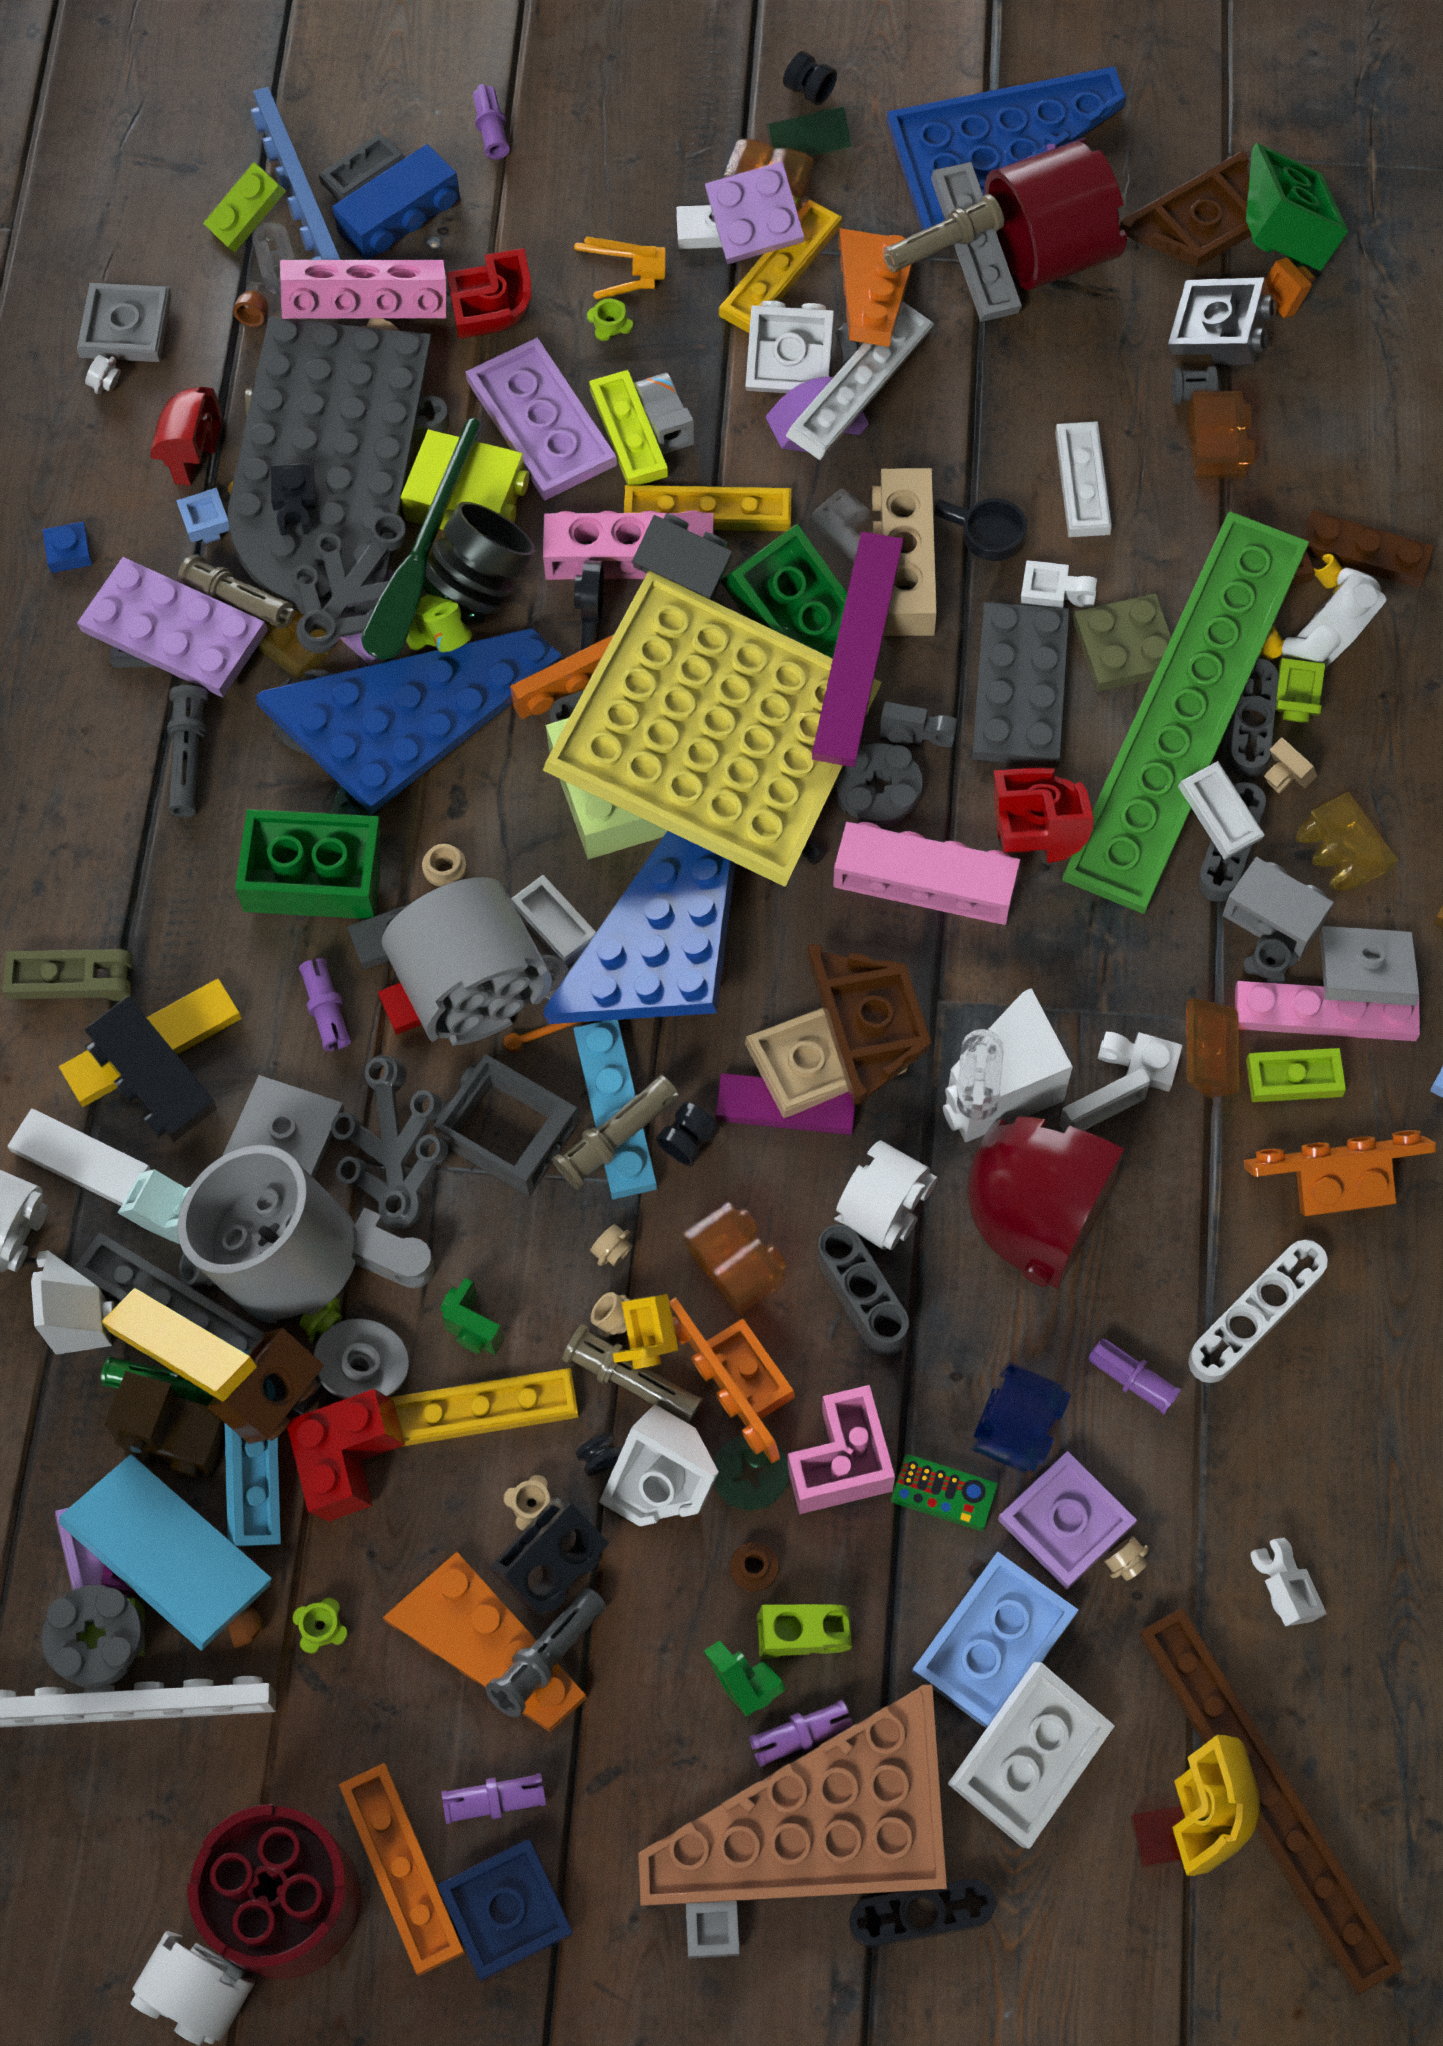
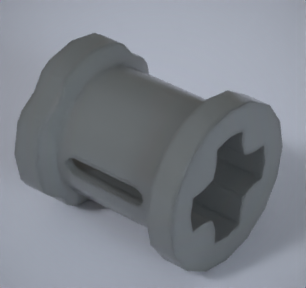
(1192, 381)

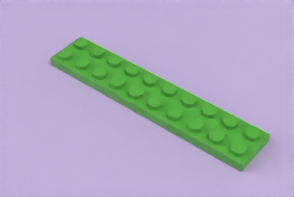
(1186, 711)

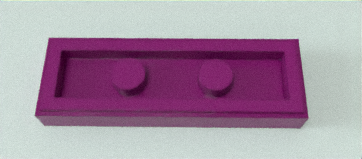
(749, 1102)

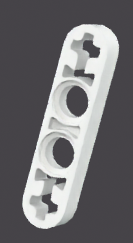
(1254, 1307)

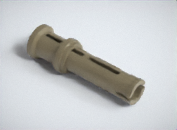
(958, 228)
(223, 586)
(600, 1144)
(597, 1357)

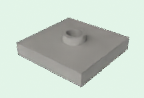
(124, 322)
(1369, 965)
(286, 1120)

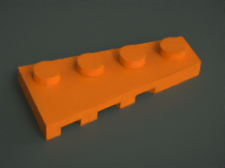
(870, 288)
(477, 1634)

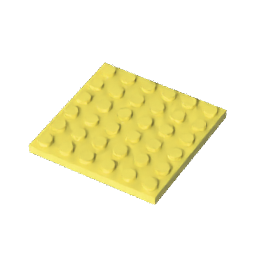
(704, 729)

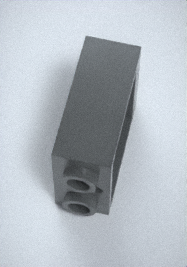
(548, 1142)

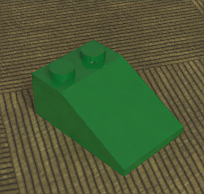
(1292, 209)
(790, 591)

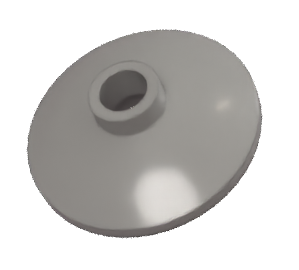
(364, 1345)

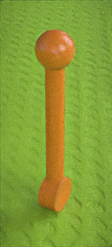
(514, 1042)

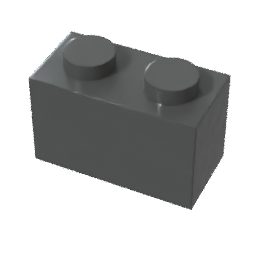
(683, 555)

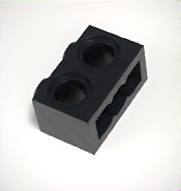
(542, 1546)

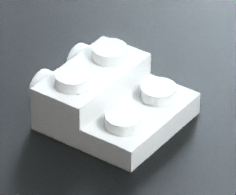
(788, 346)

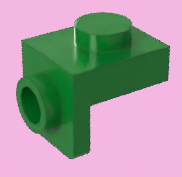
(471, 1329)

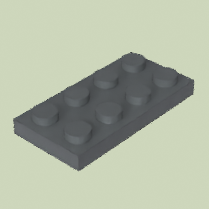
(1020, 684)

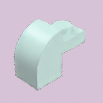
(155, 1204)

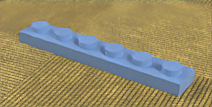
(292, 177)

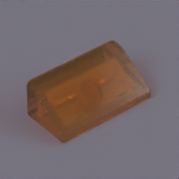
(1212, 1048)

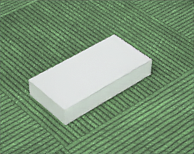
(1221, 810)
(553, 920)
(1106, 1101)

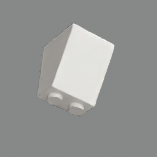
(1032, 1069)

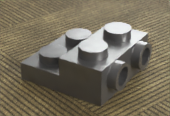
(1223, 320)

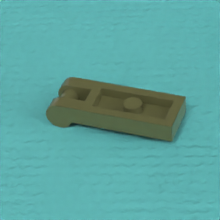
(66, 974)

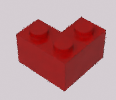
(331, 1450)

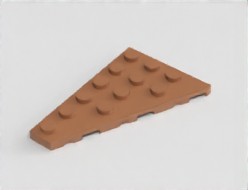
(832, 1823)

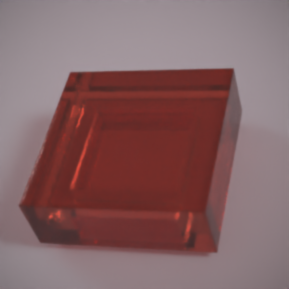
(1156, 1836)

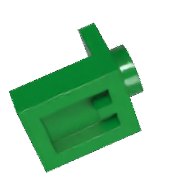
(744, 1685)

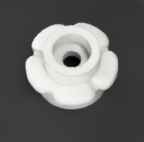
(102, 374)

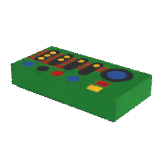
(944, 1492)

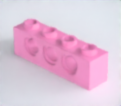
(362, 289)
(608, 531)

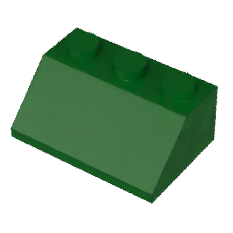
(309, 864)

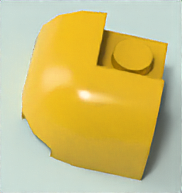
(1217, 1803)

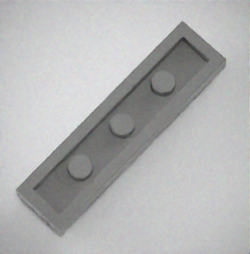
(983, 258)

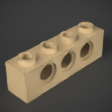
(909, 493)

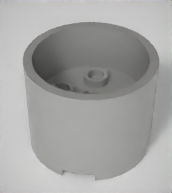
(465, 960)
(267, 1233)

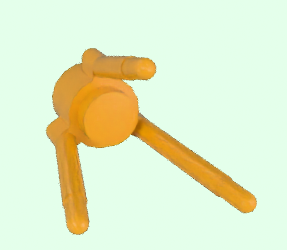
(646, 262)

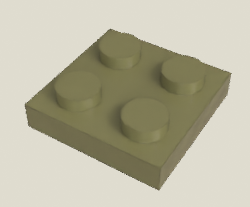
(1122, 640)

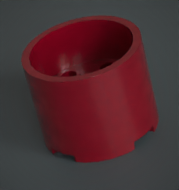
(1057, 213)
(313, 1905)

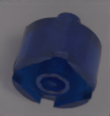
(1019, 1417)

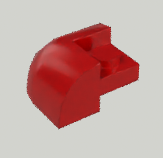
(491, 295)
(185, 430)
(1041, 812)

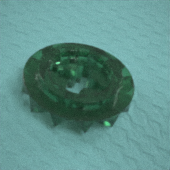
(742, 1494)

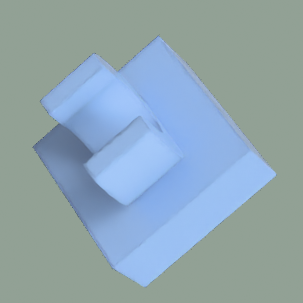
(204, 516)

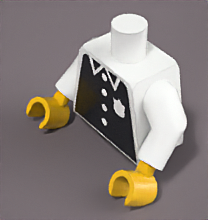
(1335, 621)

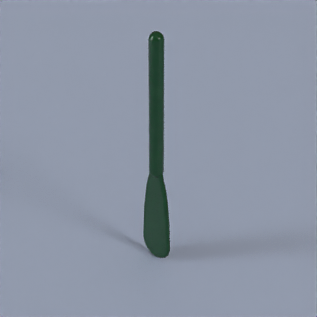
(398, 603)

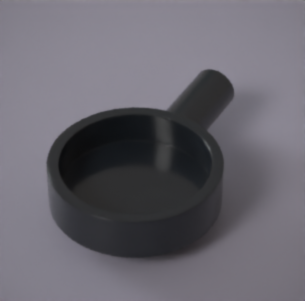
(991, 527)
(589, 598)

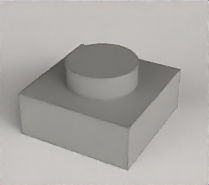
(712, 1929)

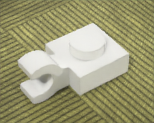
(1050, 585)
(1154, 1054)
(1290, 1589)

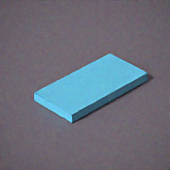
(165, 1551)

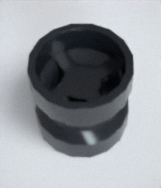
(810, 78)
(687, 1134)

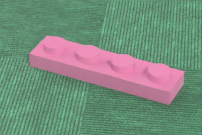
(1305, 1011)

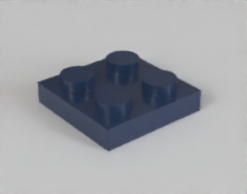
(505, 1910)

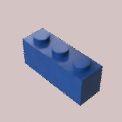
(396, 202)

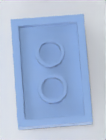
(994, 1639)

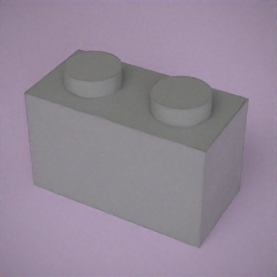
(1278, 906)

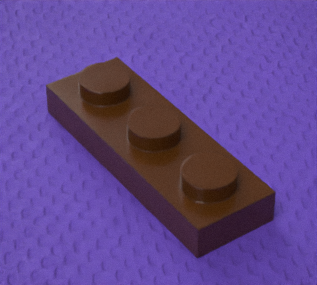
(1368, 549)

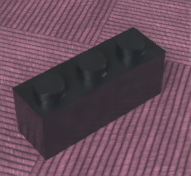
(148, 1070)

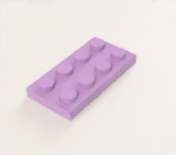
(541, 418)
(172, 626)

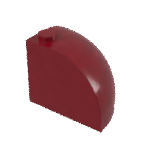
(1040, 1193)

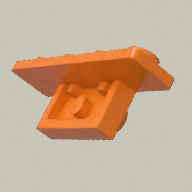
(1344, 1175)
(743, 1371)

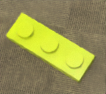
(628, 428)

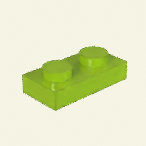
(244, 207)
(1295, 1075)

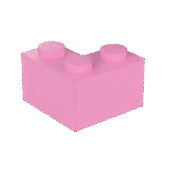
(853, 1462)

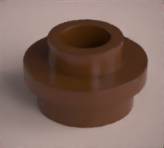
(758, 1581)

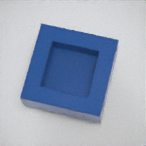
(67, 547)

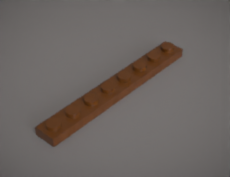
(1284, 1822)

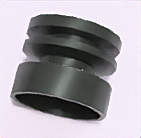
(478, 558)

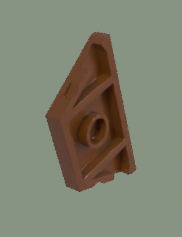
(1197, 217)
(870, 1017)

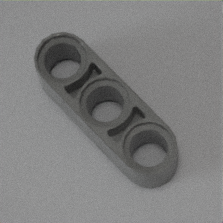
(856, 1269)

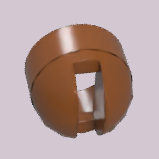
(251, 308)
(245, 1627)

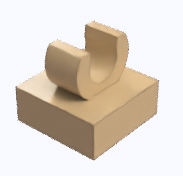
(1288, 766)

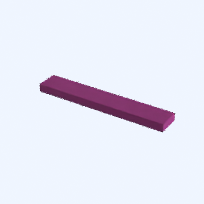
(857, 649)

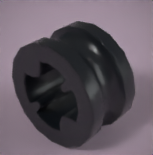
(599, 1453)

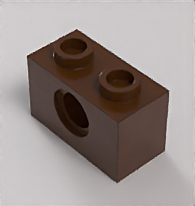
(291, 1372)

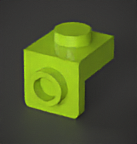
(1299, 689)

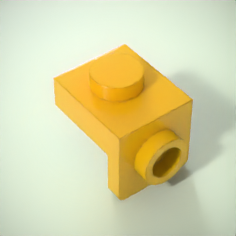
(648, 1331)

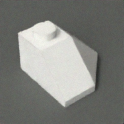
(68, 1307)
(660, 1471)

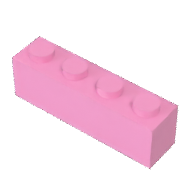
(926, 872)

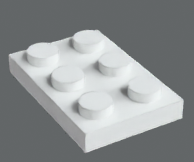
(1031, 1755)

